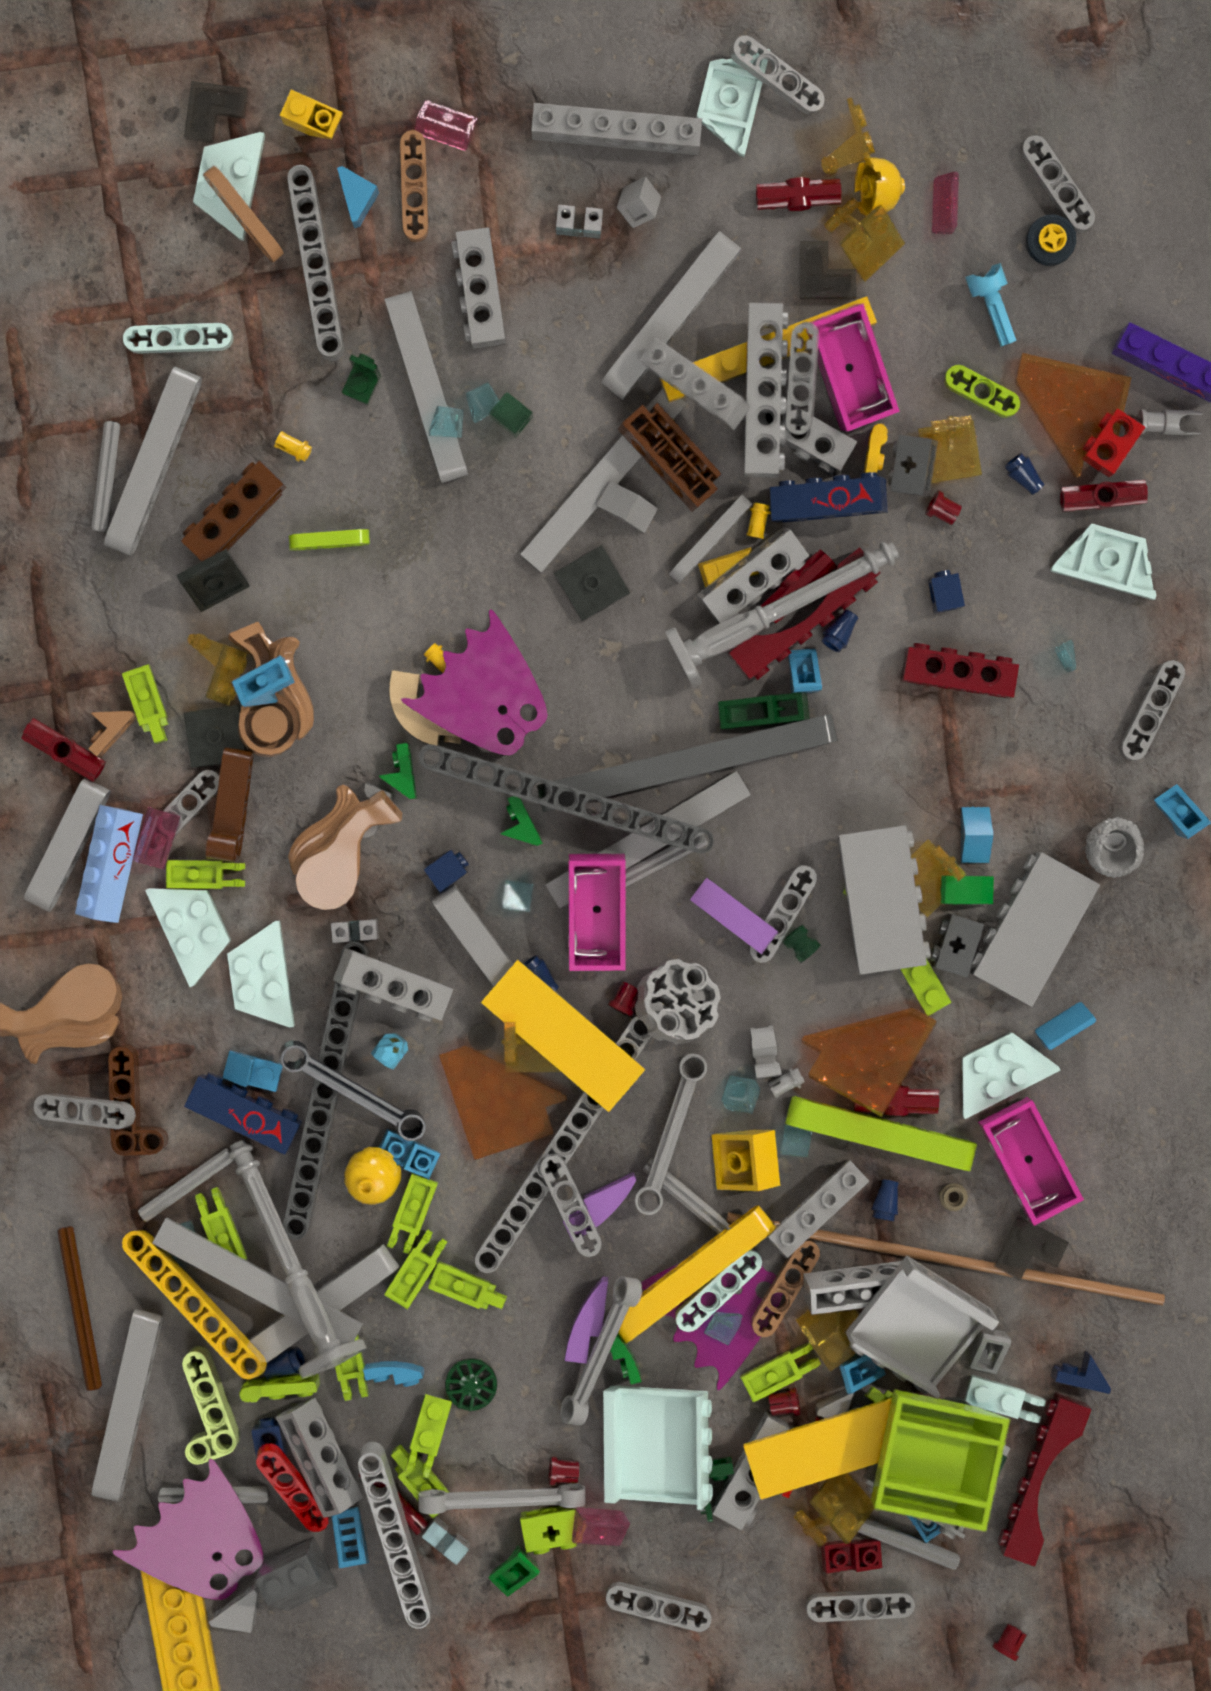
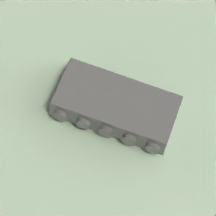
(883, 899)
(1033, 928)

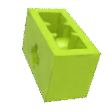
(535, 1532)

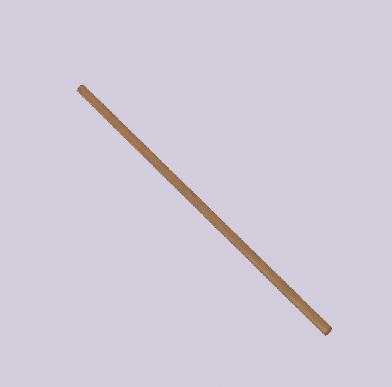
(979, 1265)

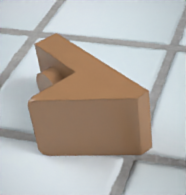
(116, 725)

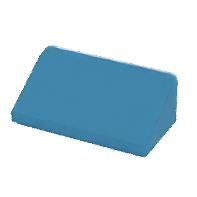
(1065, 1026)

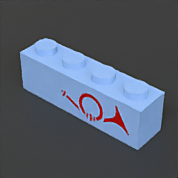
(108, 864)

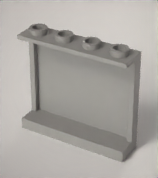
(918, 1325)

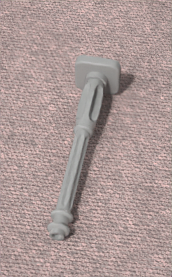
(746, 625)
(328, 1350)

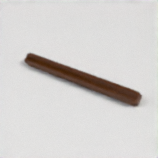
(79, 1308)

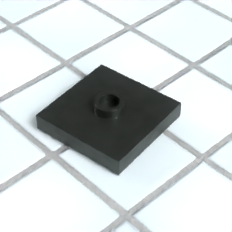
(213, 580)
(592, 583)
(210, 732)

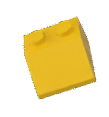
(746, 1160)

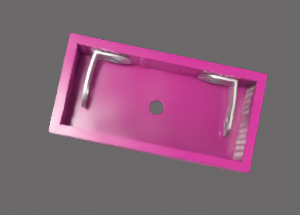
(865, 391)
(599, 937)
(1045, 1183)

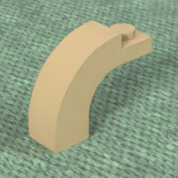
(408, 686)

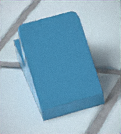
(263, 682)
(1181, 812)
(252, 1071)

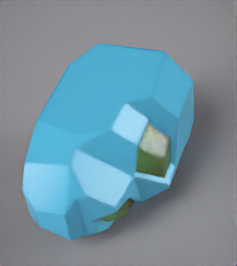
(390, 1050)

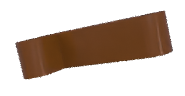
(231, 805)
(137, 1133)

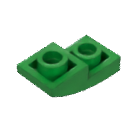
(967, 890)
(629, 1365)

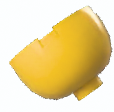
(878, 184)
(372, 1175)

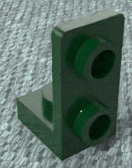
(362, 379)
(720, 1471)

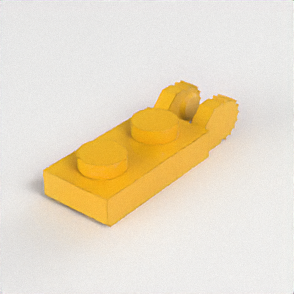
(874, 459)

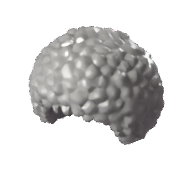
(1115, 847)

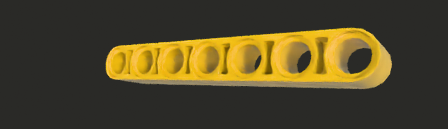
(696, 1271)
(207, 1307)

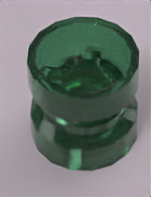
(801, 943)

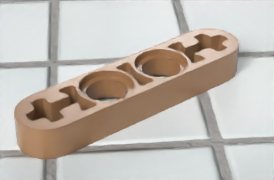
(414, 186)
(243, 213)
(790, 1290)

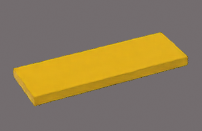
(563, 1035)
(818, 1449)
(180, 1637)

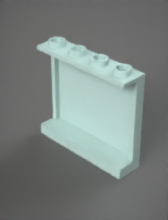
(657, 1445)

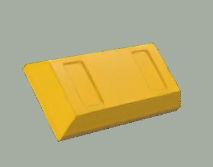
(714, 568)

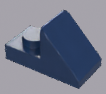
(1088, 1377)

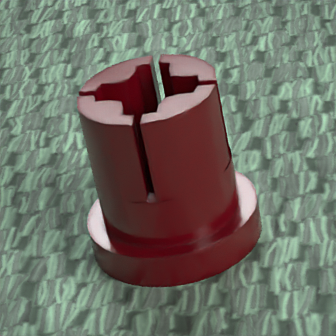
(943, 508)
(625, 999)
(790, 1403)
(563, 1471)
(1010, 1642)

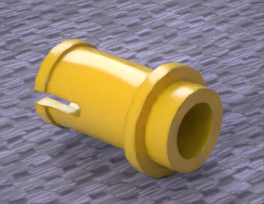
(293, 446)
(758, 520)
(435, 656)

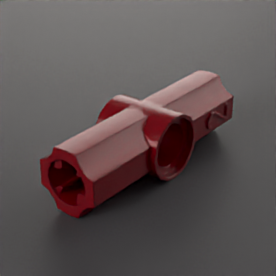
(798, 194)
(1086, 496)
(815, 568)
(49, 740)
(910, 1101)

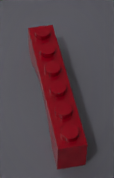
(761, 650)
(1063, 1425)

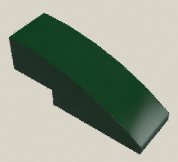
(763, 710)

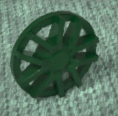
(471, 1384)

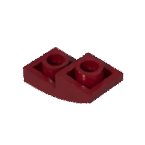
(857, 1555)

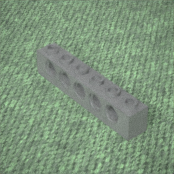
(616, 129)
(761, 317)

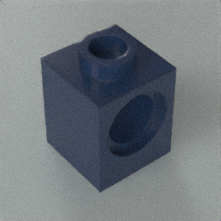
(946, 592)
(447, 869)
(268, 1425)

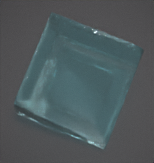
(517, 896)
(741, 1094)

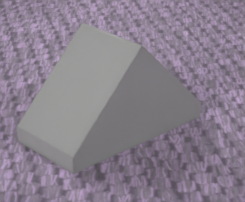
(627, 506)
(989, 1350)
(238, 1613)

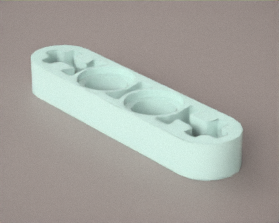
(178, 334)
(722, 1293)

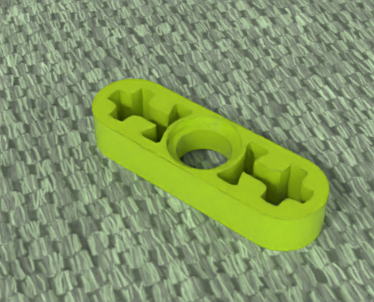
(967, 374)
(329, 539)

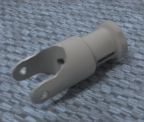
(1165, 422)

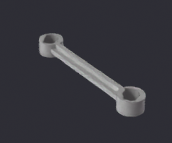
(670, 1134)
(626, 1294)
(439, 1501)

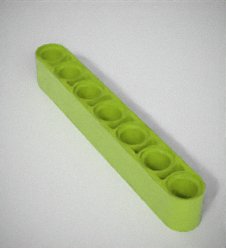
(881, 1133)

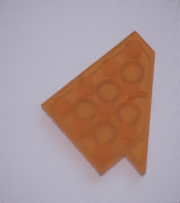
(1071, 402)
(870, 1056)
(497, 1105)

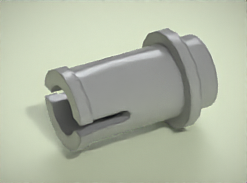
(786, 1082)

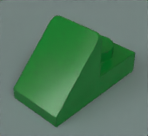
(404, 780)
(525, 830)
(514, 1572)

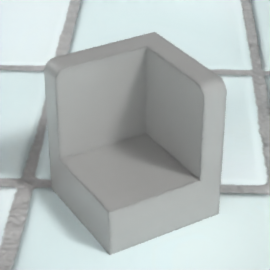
(639, 202)

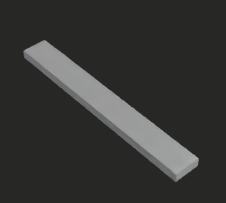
(585, 498)
(693, 811)
(244, 1276)

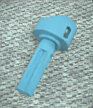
(988, 287)

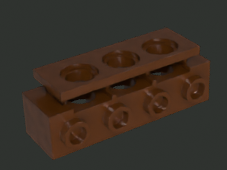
(666, 459)
(249, 513)

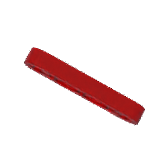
(289, 1489)

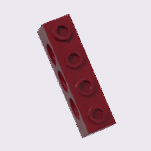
(1001, 686)

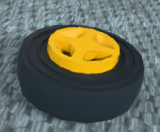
(1055, 231)

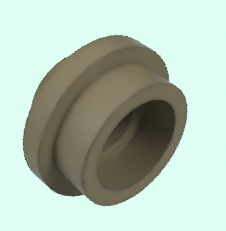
(961, 1200)

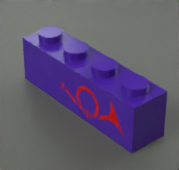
(1164, 360)

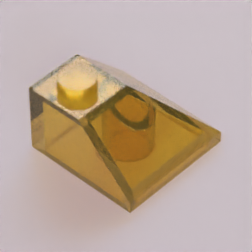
(828, 1335)

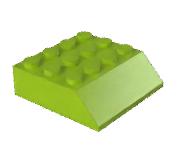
(939, 1460)

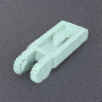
(1001, 1398)

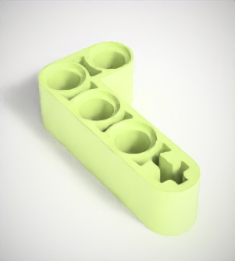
(206, 1401)

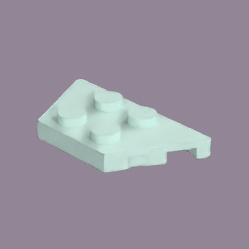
(730, 102)
(240, 164)
(1109, 560)
(191, 928)
(261, 977)
(1000, 1071)

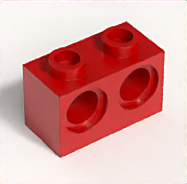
(1117, 446)

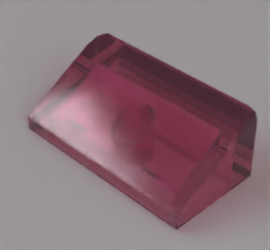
(445, 125)
(945, 203)
(156, 838)
(599, 1526)

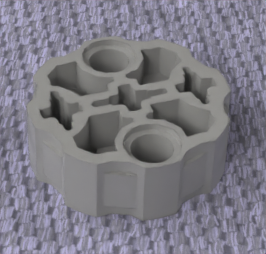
(675, 989)

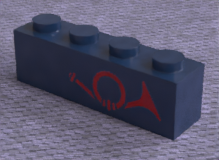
(828, 499)
(243, 1113)

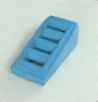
(341, 1551)

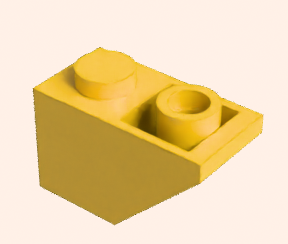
(310, 116)

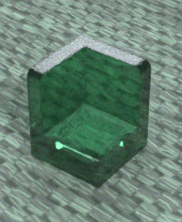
(511, 414)

